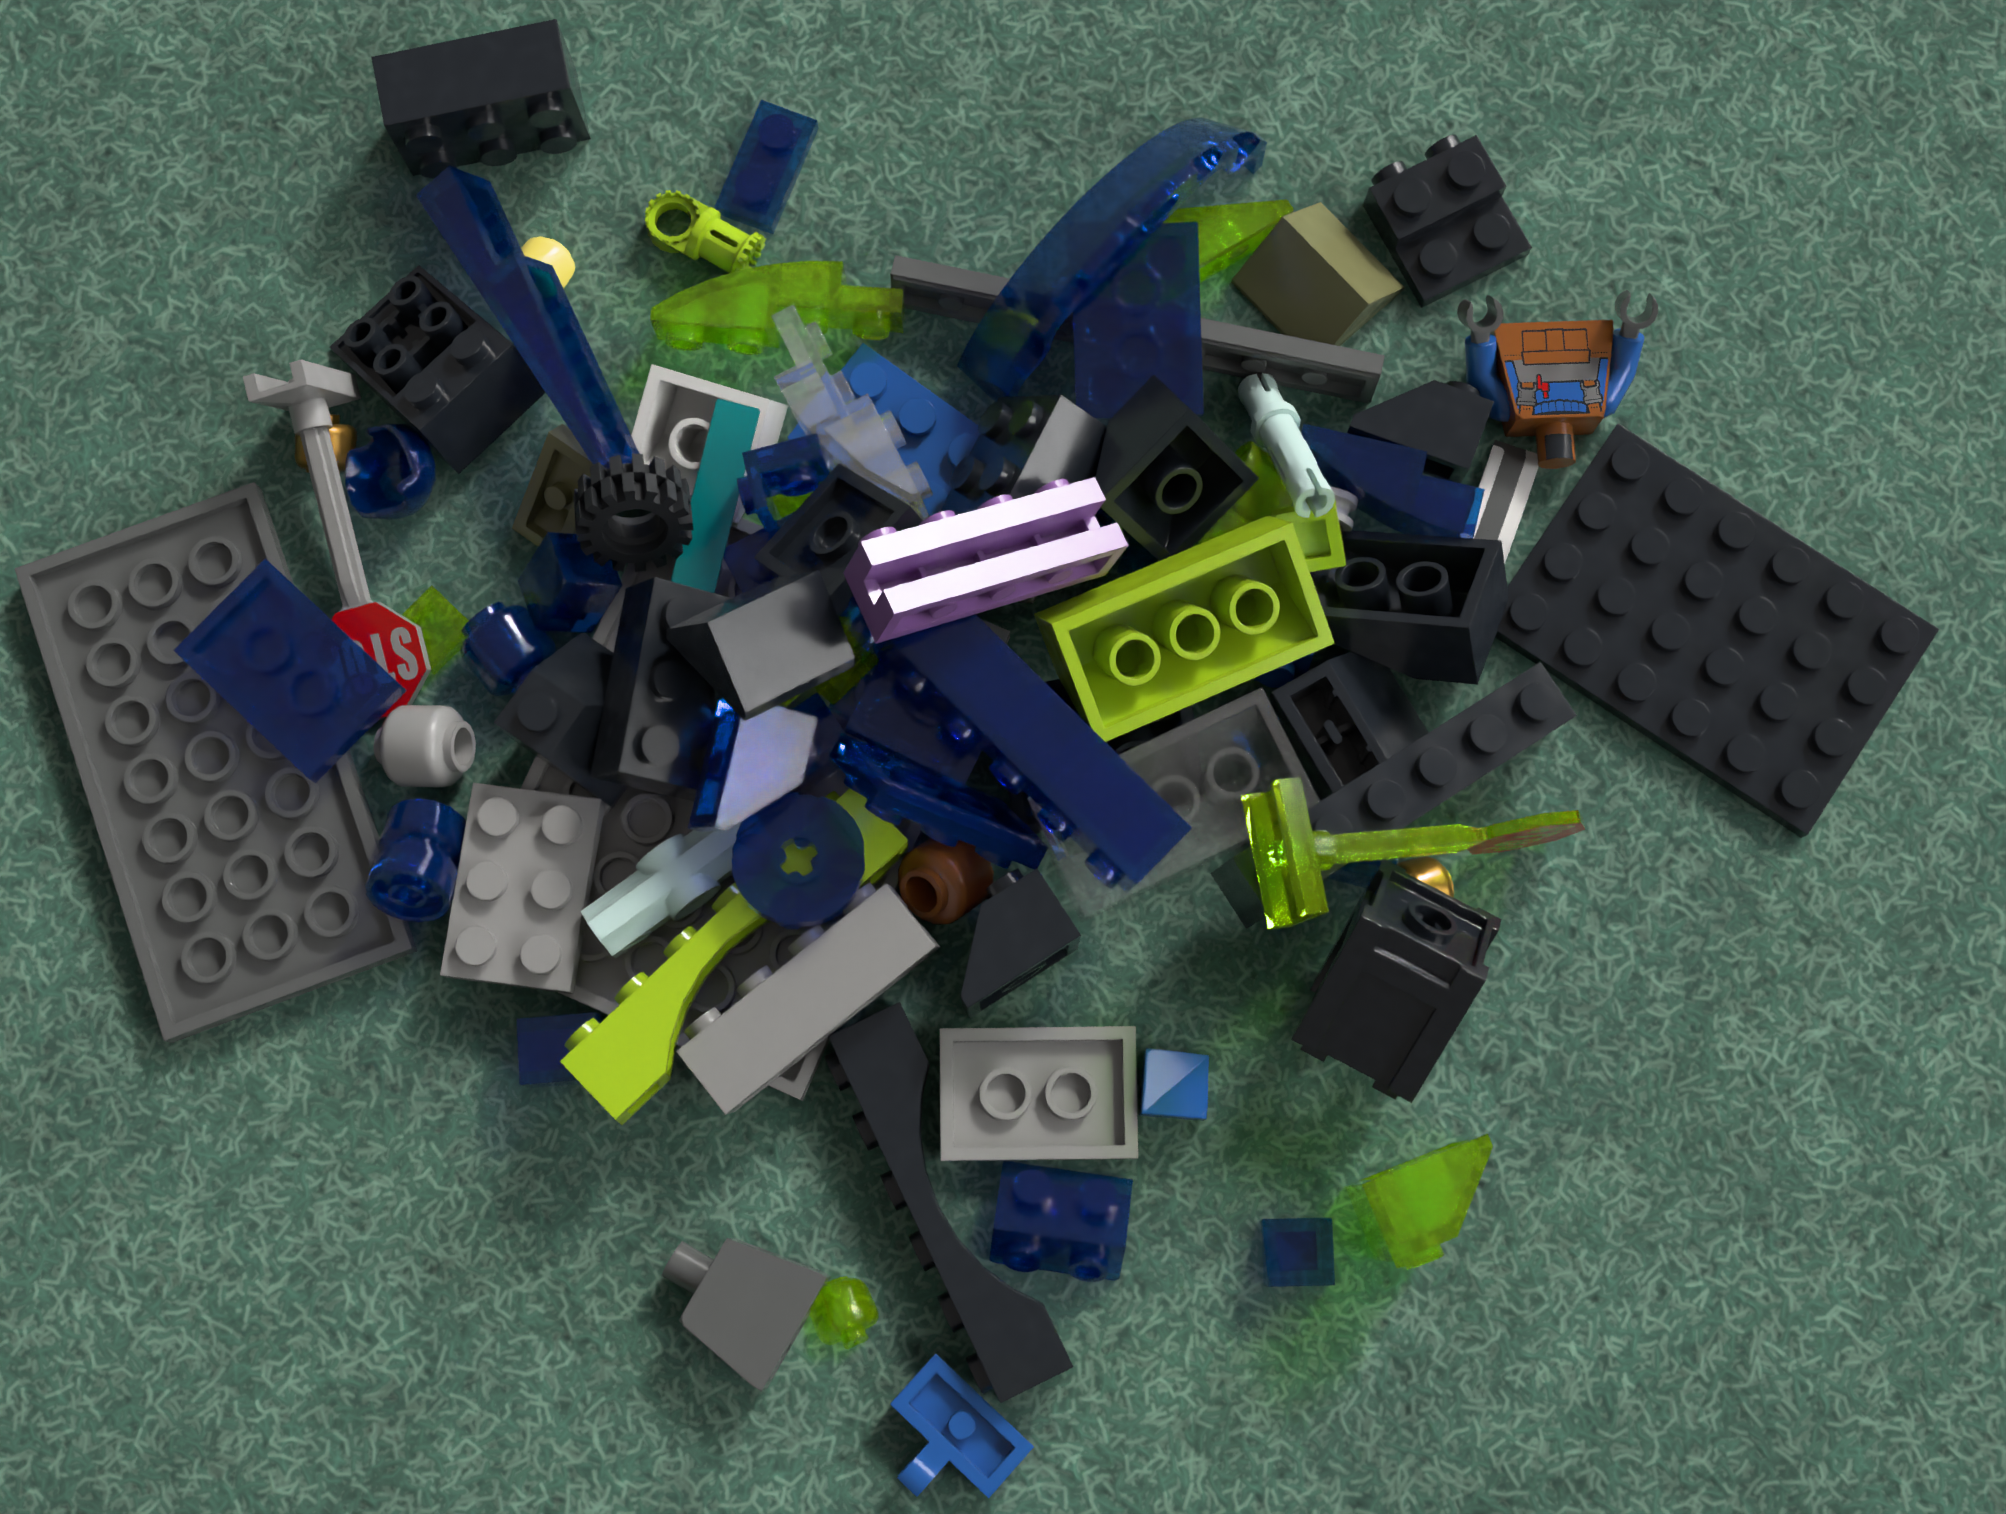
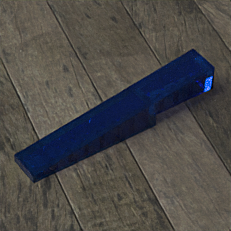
(531, 310)

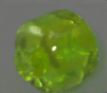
(844, 1312)

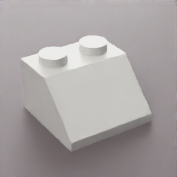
(678, 415)

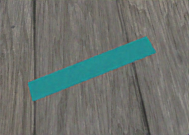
(716, 494)

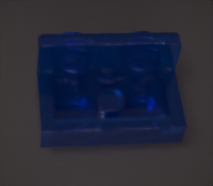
(1061, 1221)

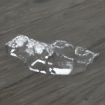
(846, 426)

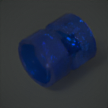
(417, 860)

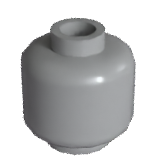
(425, 746)

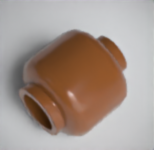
(943, 880)

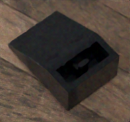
(439, 367)

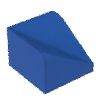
(1174, 1085)

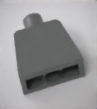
(745, 1304)

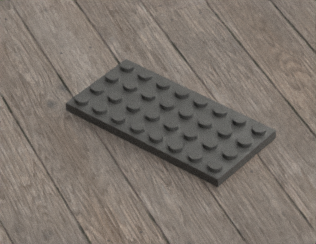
(218, 846)

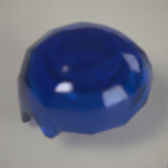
(390, 473)

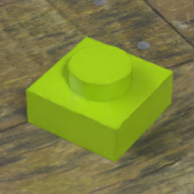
(1318, 537)

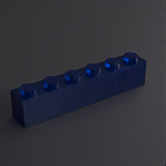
(1035, 744)

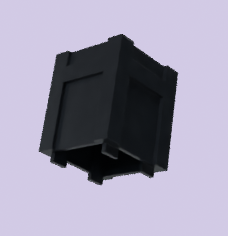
(1397, 981)

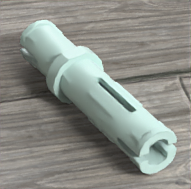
(1277, 429)

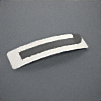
(1507, 488)

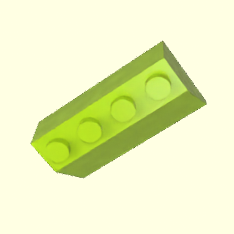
(1186, 627)

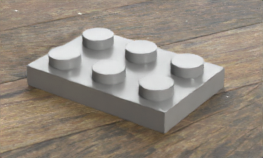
(522, 888)
(1038, 1093)

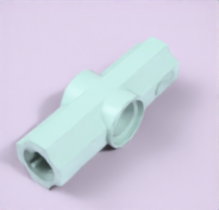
(667, 885)

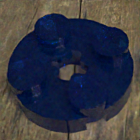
(794, 898)

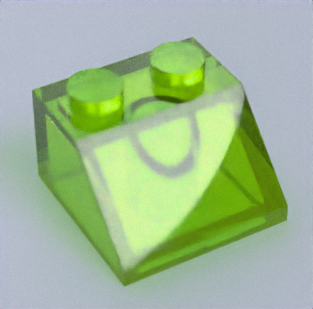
(1420, 1201)

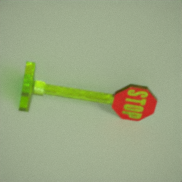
(1292, 855)

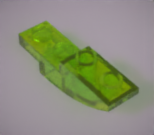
(740, 305)

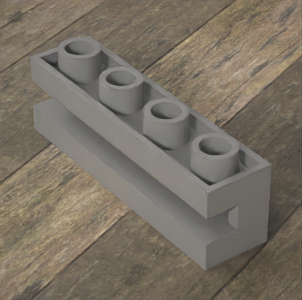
(806, 998)

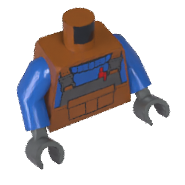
(1553, 375)

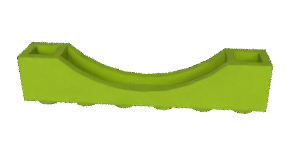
(635, 1045)

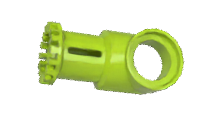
(706, 235)

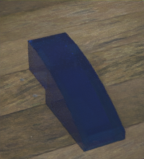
(1392, 486)

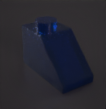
(751, 764)

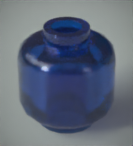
(504, 647)

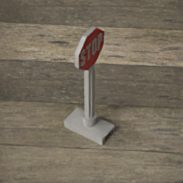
(376, 628)

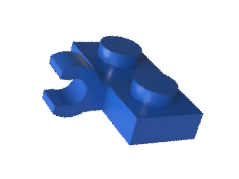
(958, 1430)

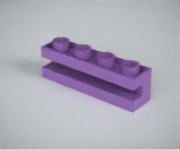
(981, 558)

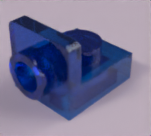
(784, 469)

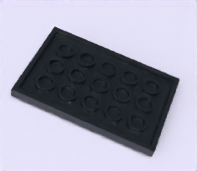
(1711, 630)

